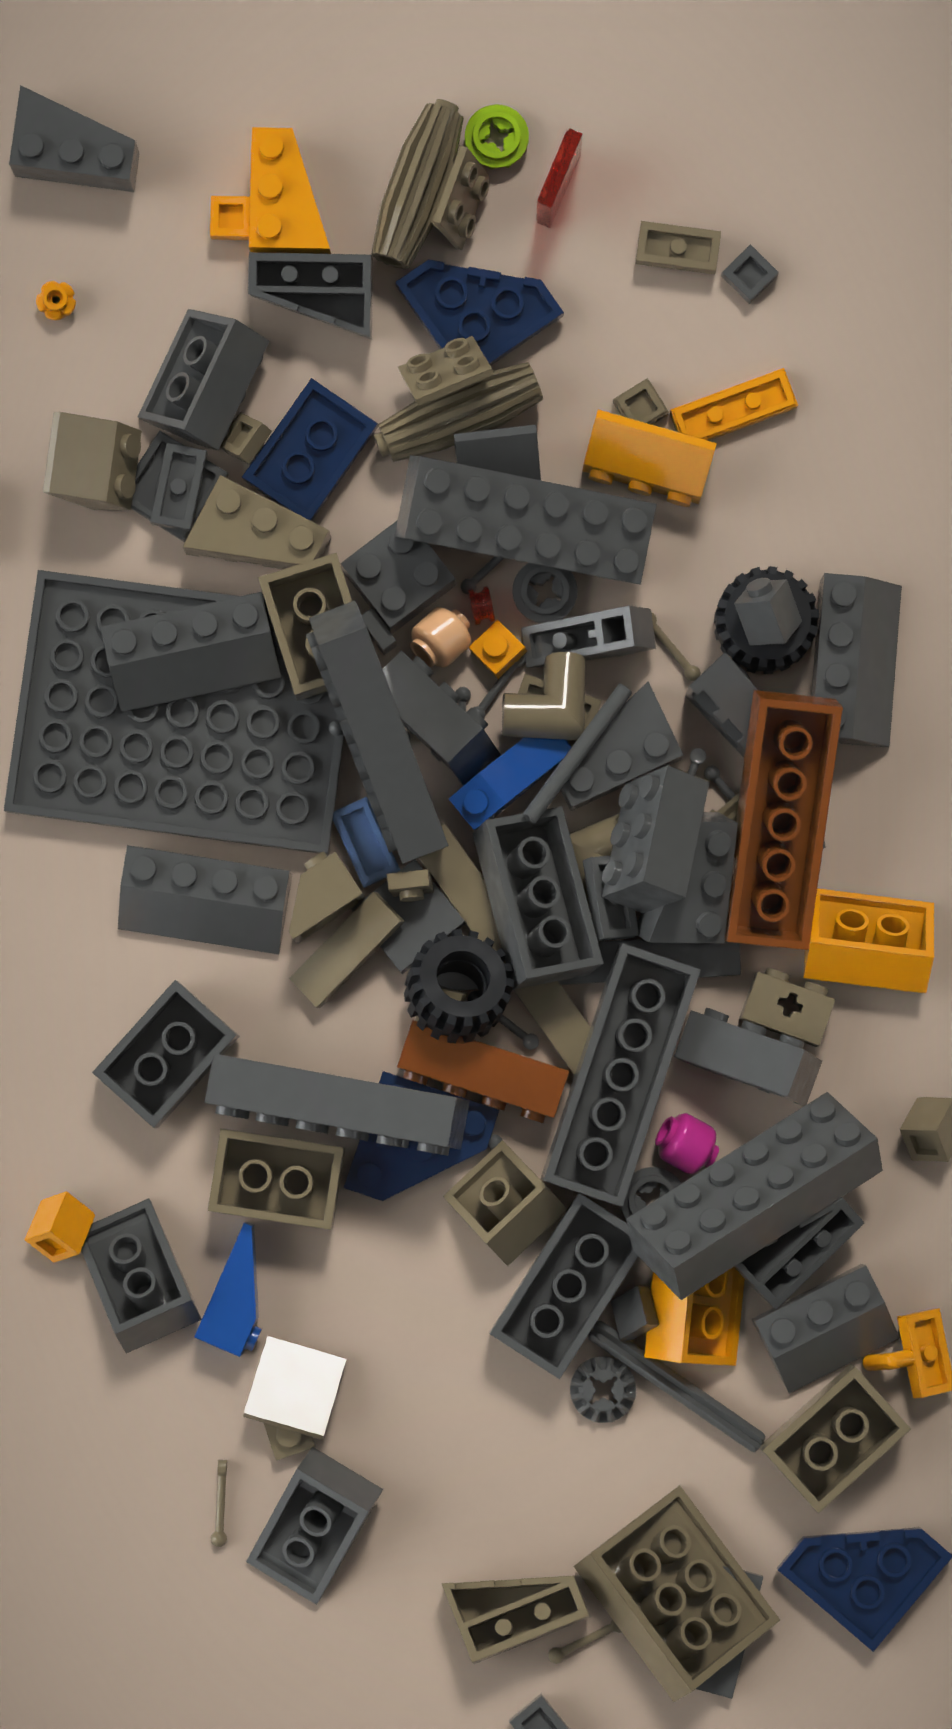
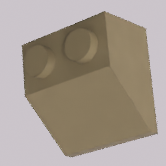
(92, 461)
(322, 895)
(505, 1203)

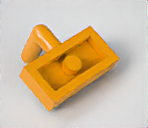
(923, 1354)

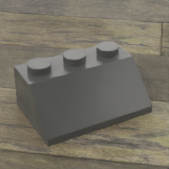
(204, 378)
(826, 1327)

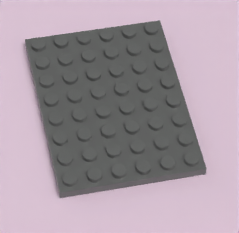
(205, 766)

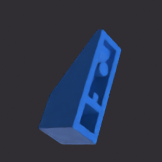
(508, 778)
(234, 1304)

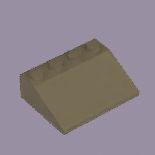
(674, 1597)

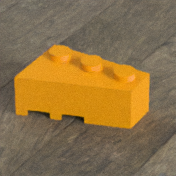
(281, 197)

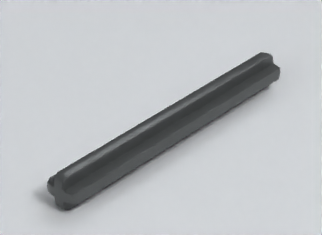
(677, 1387)

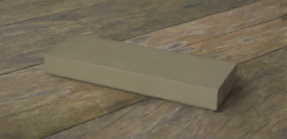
(346, 949)

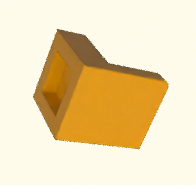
(60, 1227)

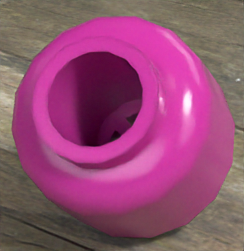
(687, 1143)

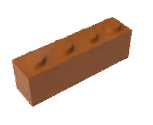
(484, 1070)

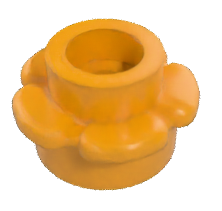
(63, 308)

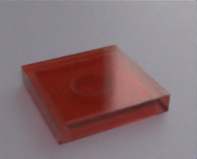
(559, 177)

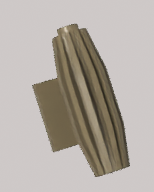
(430, 188)
(454, 395)

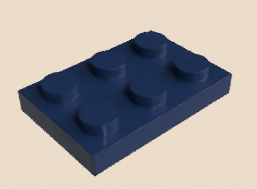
(310, 450)

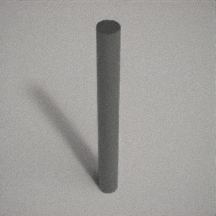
(577, 753)

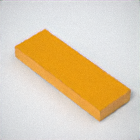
(736, 407)

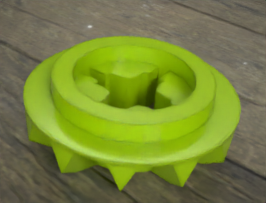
(505, 120)

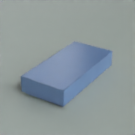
(364, 842)

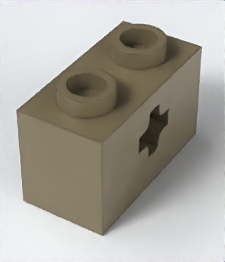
(804, 1025)

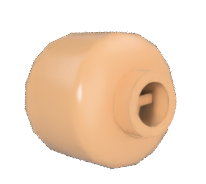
(440, 637)

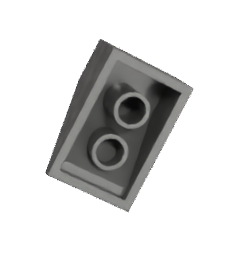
(138, 1277)
(314, 1525)

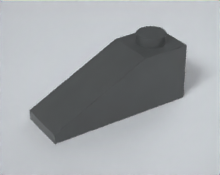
(591, 635)

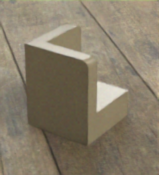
(929, 1129)

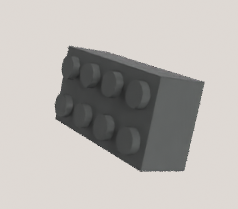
(537, 898)
(567, 1286)

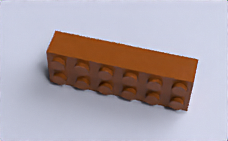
(782, 818)

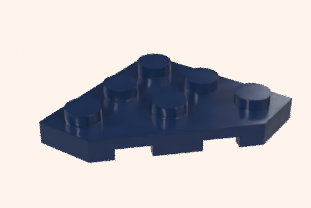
(478, 303)
(388, 1170)
(866, 1576)

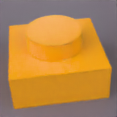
(229, 218)
(497, 649)

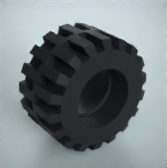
(769, 656)
(471, 958)

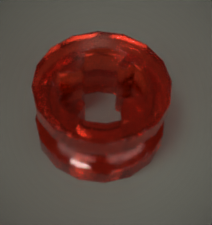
(481, 605)

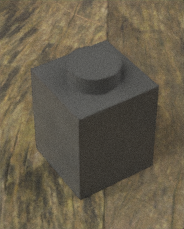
(768, 611)

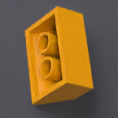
(648, 458)
(871, 941)
(700, 1326)

